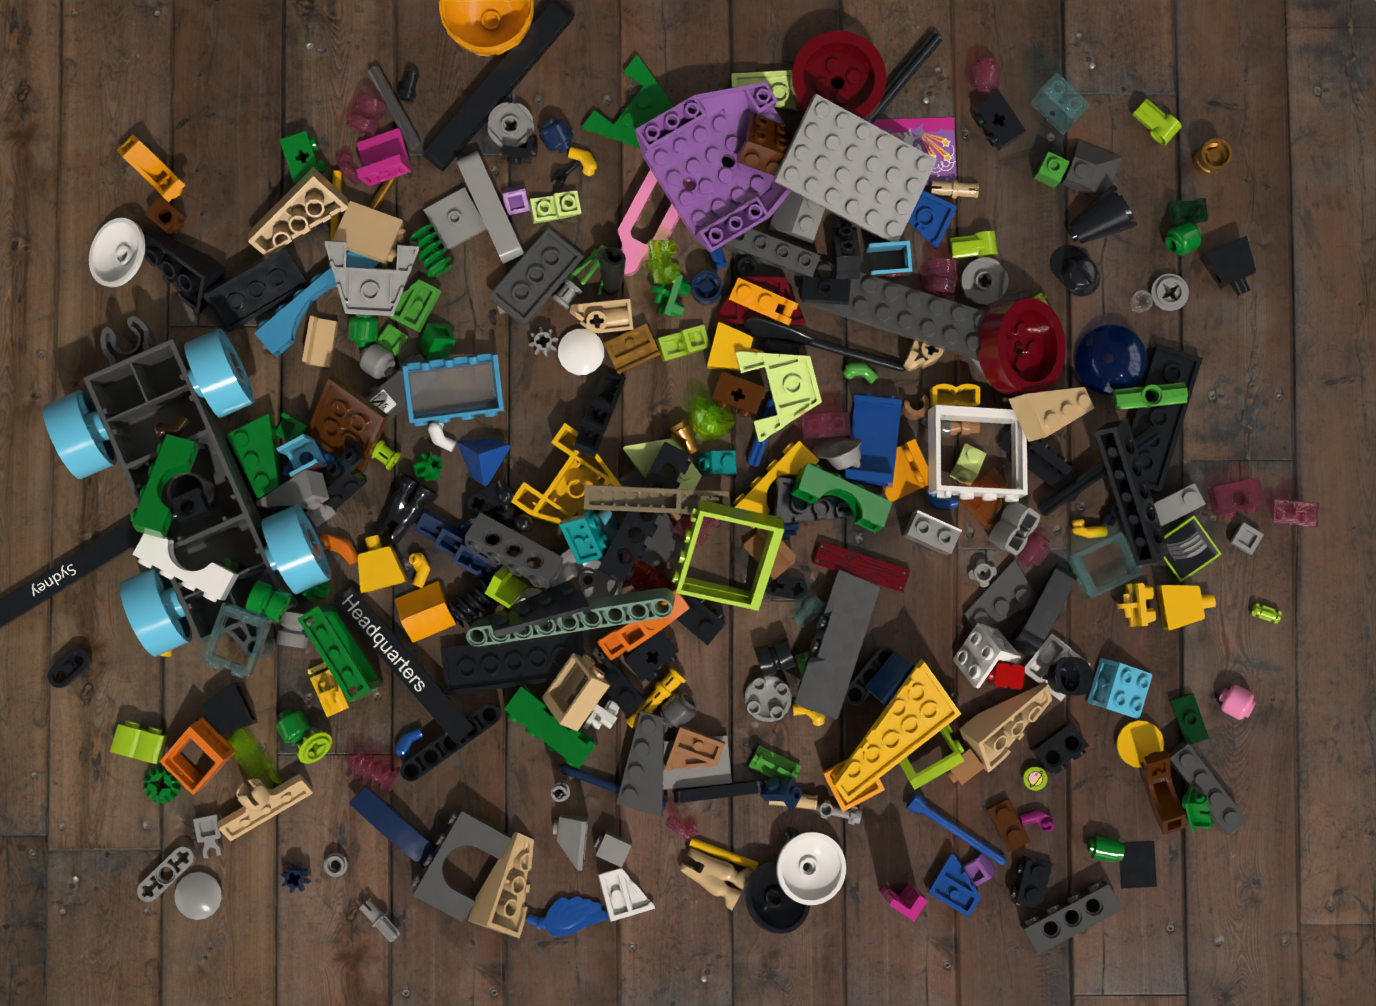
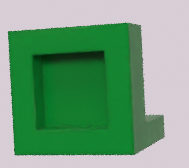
(437, 341)
(290, 428)

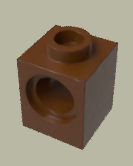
(159, 209)

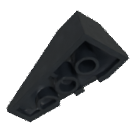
(184, 267)

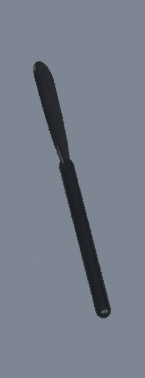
(769, 329)

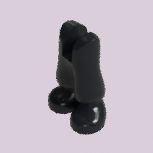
(405, 511)

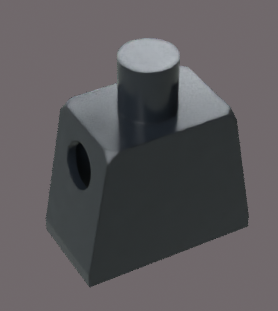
(1231, 265)
(228, 710)

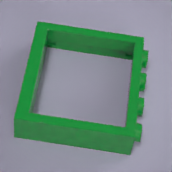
(340, 652)

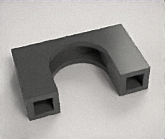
(463, 830)

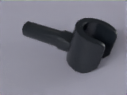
(562, 175)

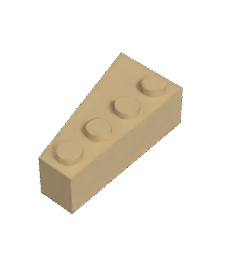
(302, 208)

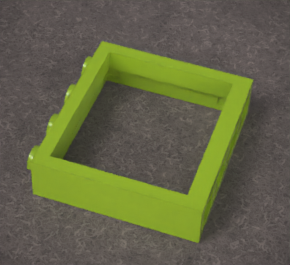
(721, 593)

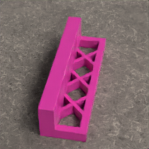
(909, 902)

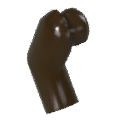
(172, 429)

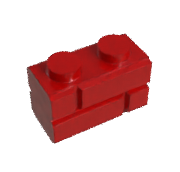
(1007, 675)

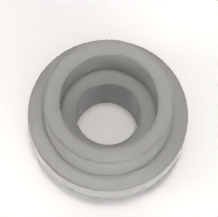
(330, 870)

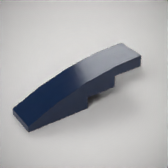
(452, 542)
(392, 825)

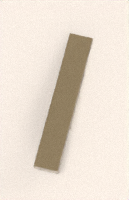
(649, 499)

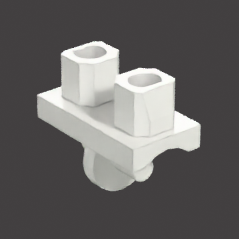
(602, 716)

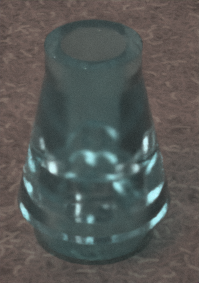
(809, 610)

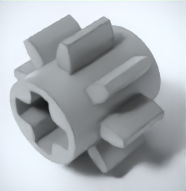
(549, 345)

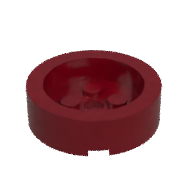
(844, 57)
(1039, 346)

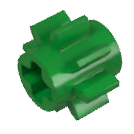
(428, 467)
(319, 591)

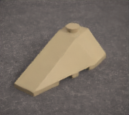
(996, 728)
(502, 896)

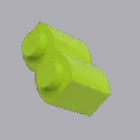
(138, 742)

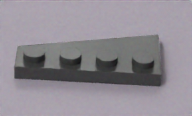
(643, 776)

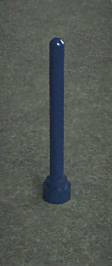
(595, 780)

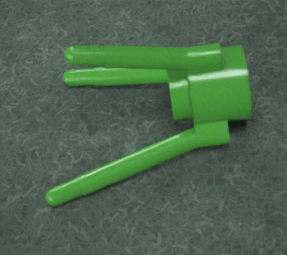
(593, 256)

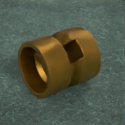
(1212, 157)

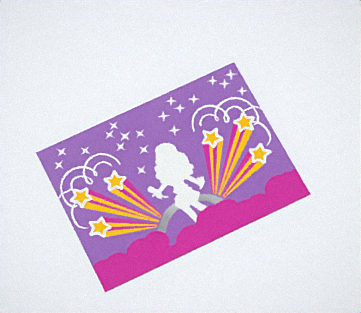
(930, 136)

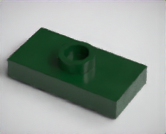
(1189, 719)

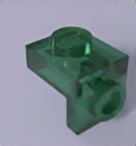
(1190, 211)

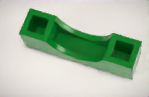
(174, 457)
(868, 508)

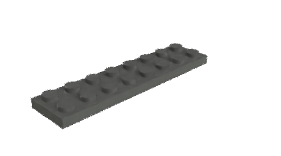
(907, 313)

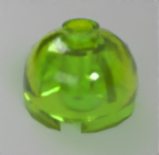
(709, 420)

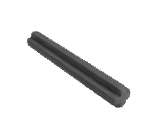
(394, 108)

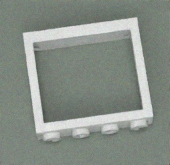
(985, 415)

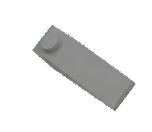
(304, 489)
(1178, 503)

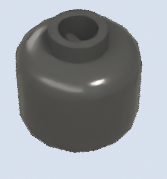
(678, 710)

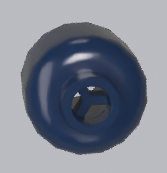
(556, 135)

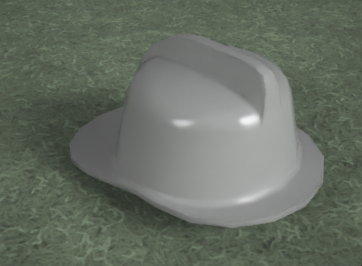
(840, 452)

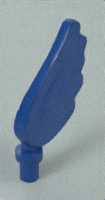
(569, 916)

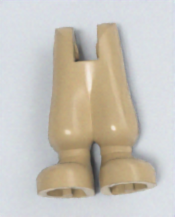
(713, 875)

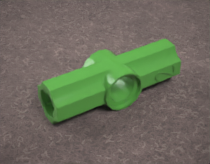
(1135, 397)

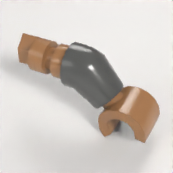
(948, 427)

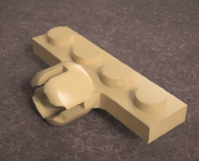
(262, 804)

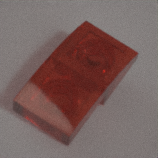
(648, 577)

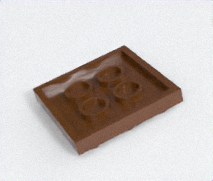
(345, 418)

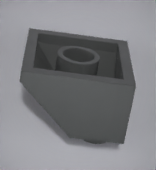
(1091, 169)

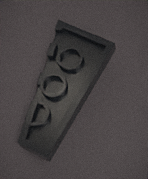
(797, 510)
(547, 605)

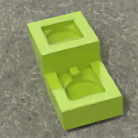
(683, 343)

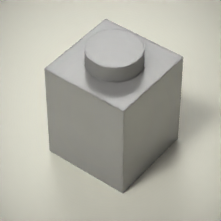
(612, 848)

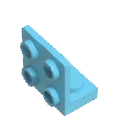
(1119, 688)

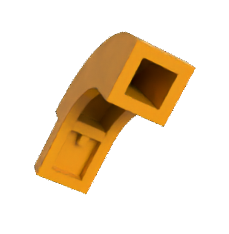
(151, 168)

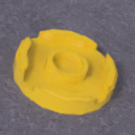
(1138, 740)

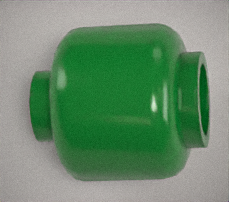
(1183, 238)
(363, 329)
(292, 726)

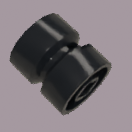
(775, 657)

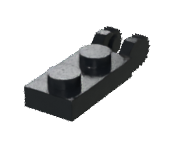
(620, 687)

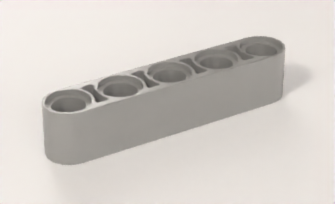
(490, 207)

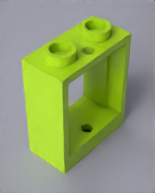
(937, 768)

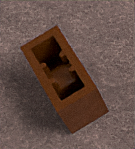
(731, 384)

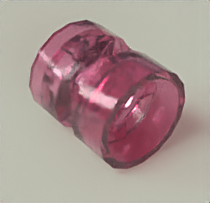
(369, 107)
(941, 276)

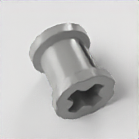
(566, 294)

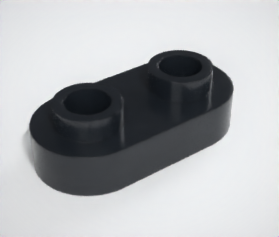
(70, 667)

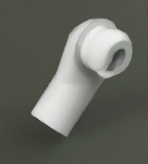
(438, 438)

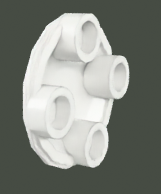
(581, 352)

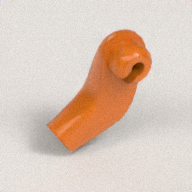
(341, 546)

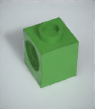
(1051, 169)

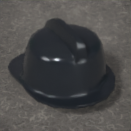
(1075, 270)
(1070, 676)

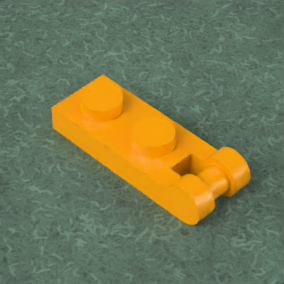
(762, 301)

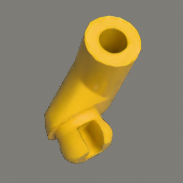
(1088, 532)

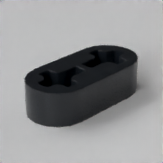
(787, 593)

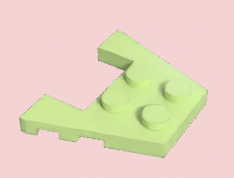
(791, 387)

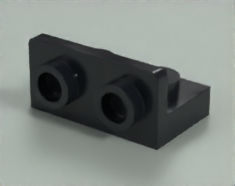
(701, 620)
(1031, 882)

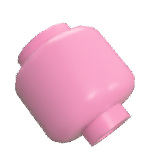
(1237, 702)

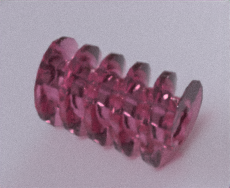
(373, 771)

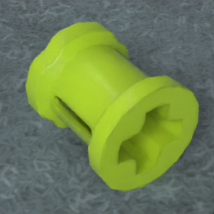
(385, 455)

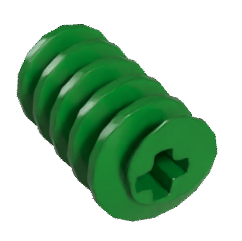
(430, 252)

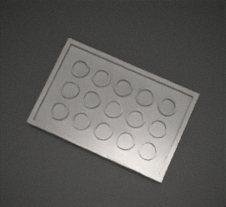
(854, 169)

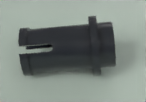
(408, 88)

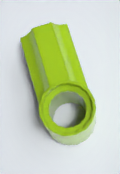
(1161, 126)
(980, 245)

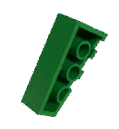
(540, 722)

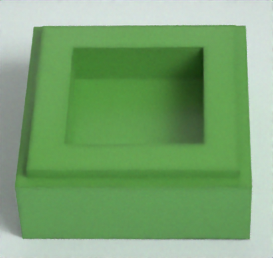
(392, 339)

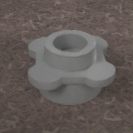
(982, 579)

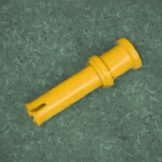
(662, 690)

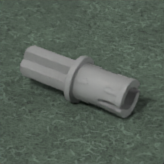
(380, 921)

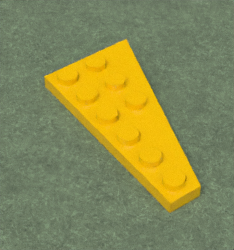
(906, 723)

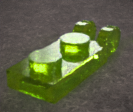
(252, 757)

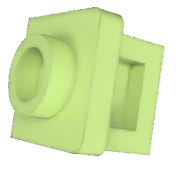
(968, 464)

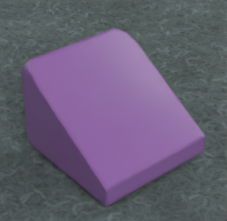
(515, 199)
(979, 869)

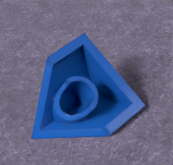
(483, 457)

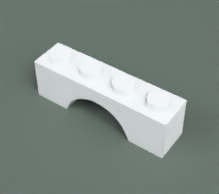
(212, 580)

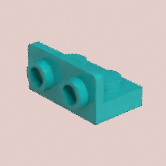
(585, 537)

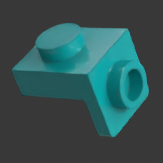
(717, 463)

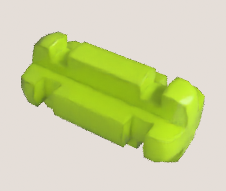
(1266, 613)

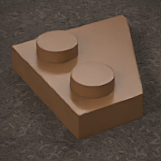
(694, 750)

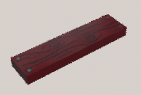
(861, 566)

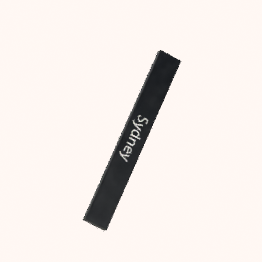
(68, 572)

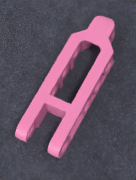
(634, 250)

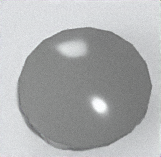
(768, 698)
(198, 895)

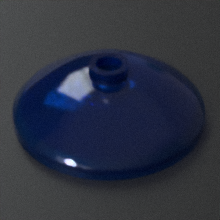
(1124, 370)

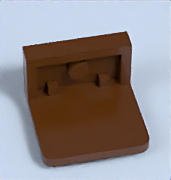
(765, 144)

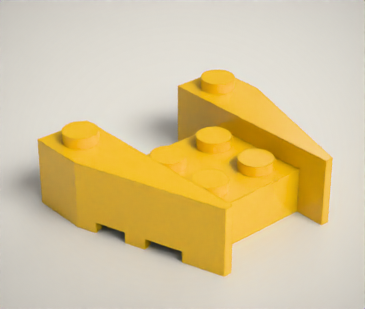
(566, 492)

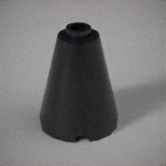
(1104, 217)

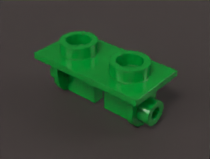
(1197, 810)

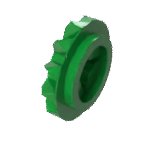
(152, 790)

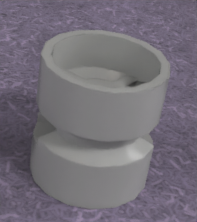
(292, 632)

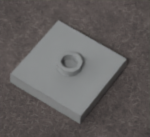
(455, 219)

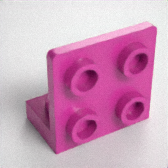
(383, 158)

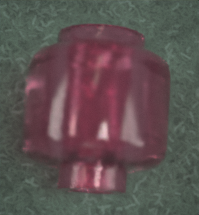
(985, 75)
(1035, 550)

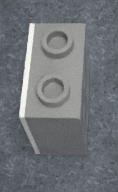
(932, 533)

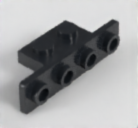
(1043, 463)
(341, 477)

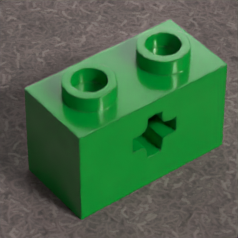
(295, 148)

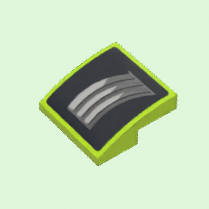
(1189, 548)

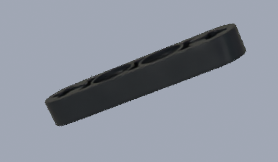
(718, 791)

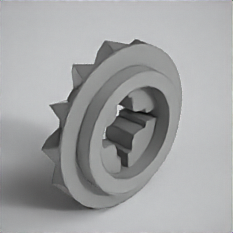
(1180, 293)

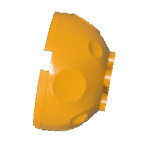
(487, 25)

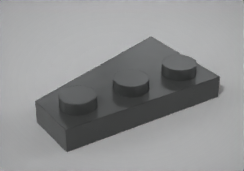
(1003, 598)

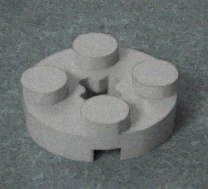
(510, 112)
(992, 292)

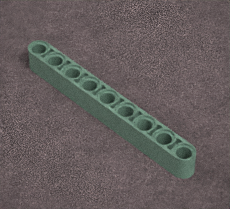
(601, 606)

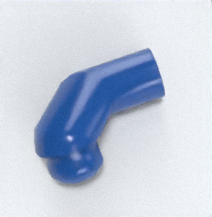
(941, 503)
(405, 741)

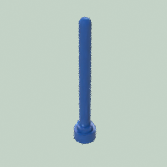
(917, 804)

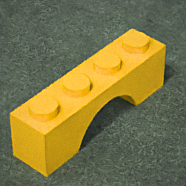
(795, 458)

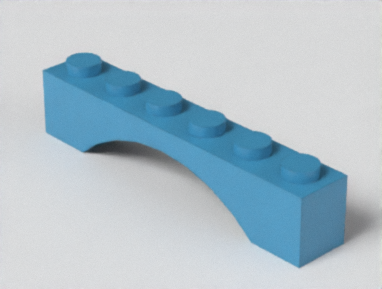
(282, 328)

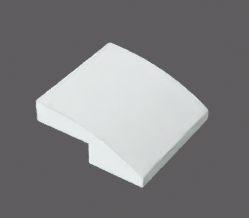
(1049, 652)

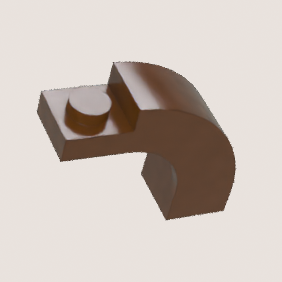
(1161, 792)

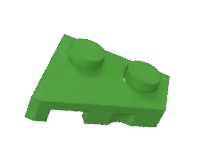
(416, 305)

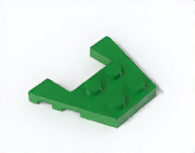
(644, 107)

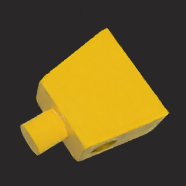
(725, 344)
(379, 566)
(1182, 605)

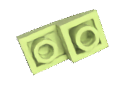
(555, 207)

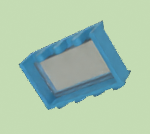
(452, 388)

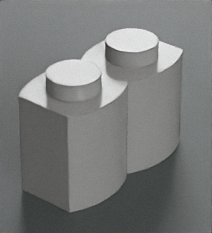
(1013, 529)

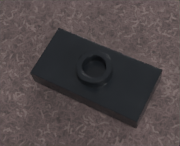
(826, 290)

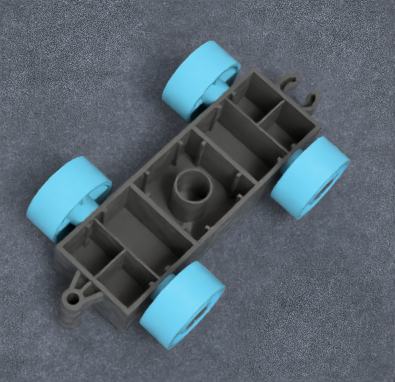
(153, 388)

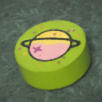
(1034, 778)

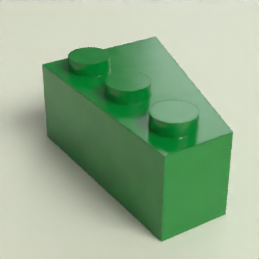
(257, 453)

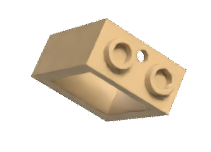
(566, 682)

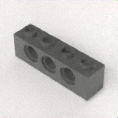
(775, 253)
(487, 528)
(1105, 907)

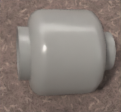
(377, 361)

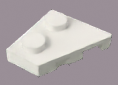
(622, 895)

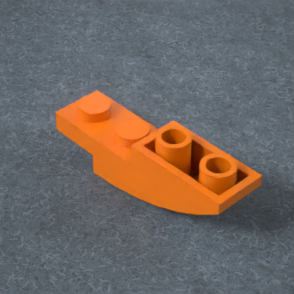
(631, 635)

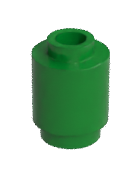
(1106, 848)

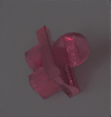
(1296, 512)

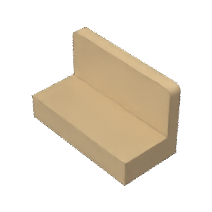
(319, 342)

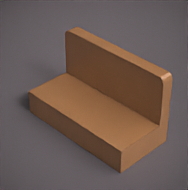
(784, 558)

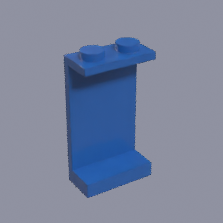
(877, 425)

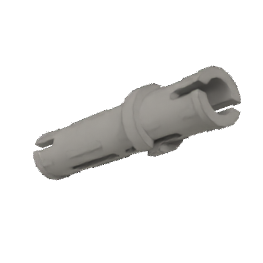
(560, 796)

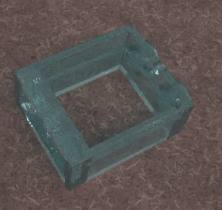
(1063, 100)
(1084, 578)
(241, 614)

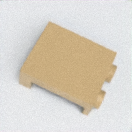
(371, 233)

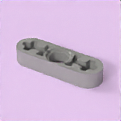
(158, 890)

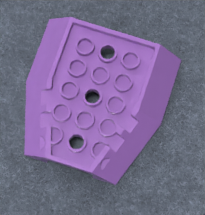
(691, 144)

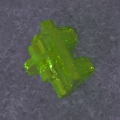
(661, 261)

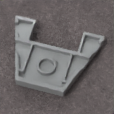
(370, 289)

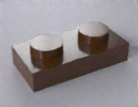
(1008, 825)

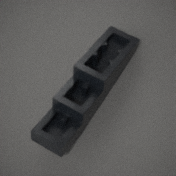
(599, 413)

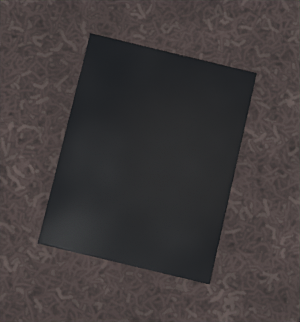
(1138, 865)

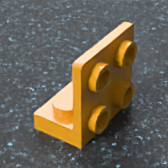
(909, 472)

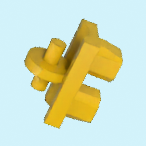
(1135, 604)
(329, 693)

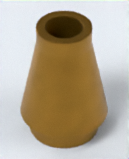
(684, 436)

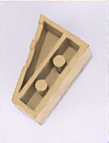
(1049, 411)

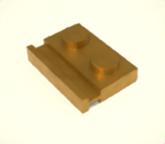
(632, 348)

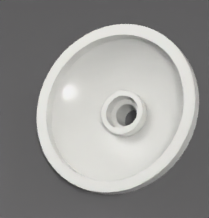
(117, 252)
(825, 869)

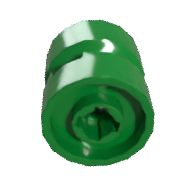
(268, 601)

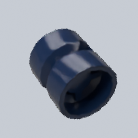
(706, 287)

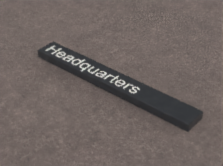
(404, 665)

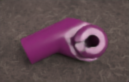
(1038, 817)

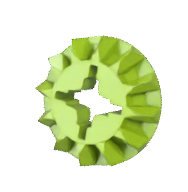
(321, 744)

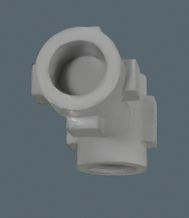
(826, 810)

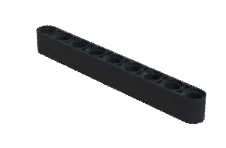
(498, 85)

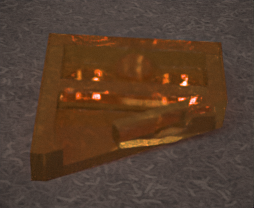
(986, 511)

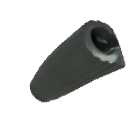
(612, 266)

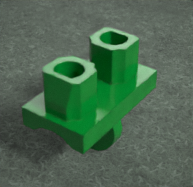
(667, 294)

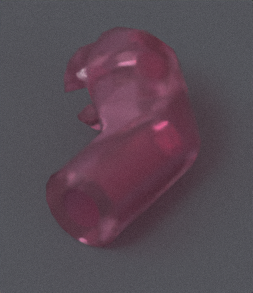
(346, 170)
(680, 829)

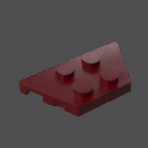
(737, 314)

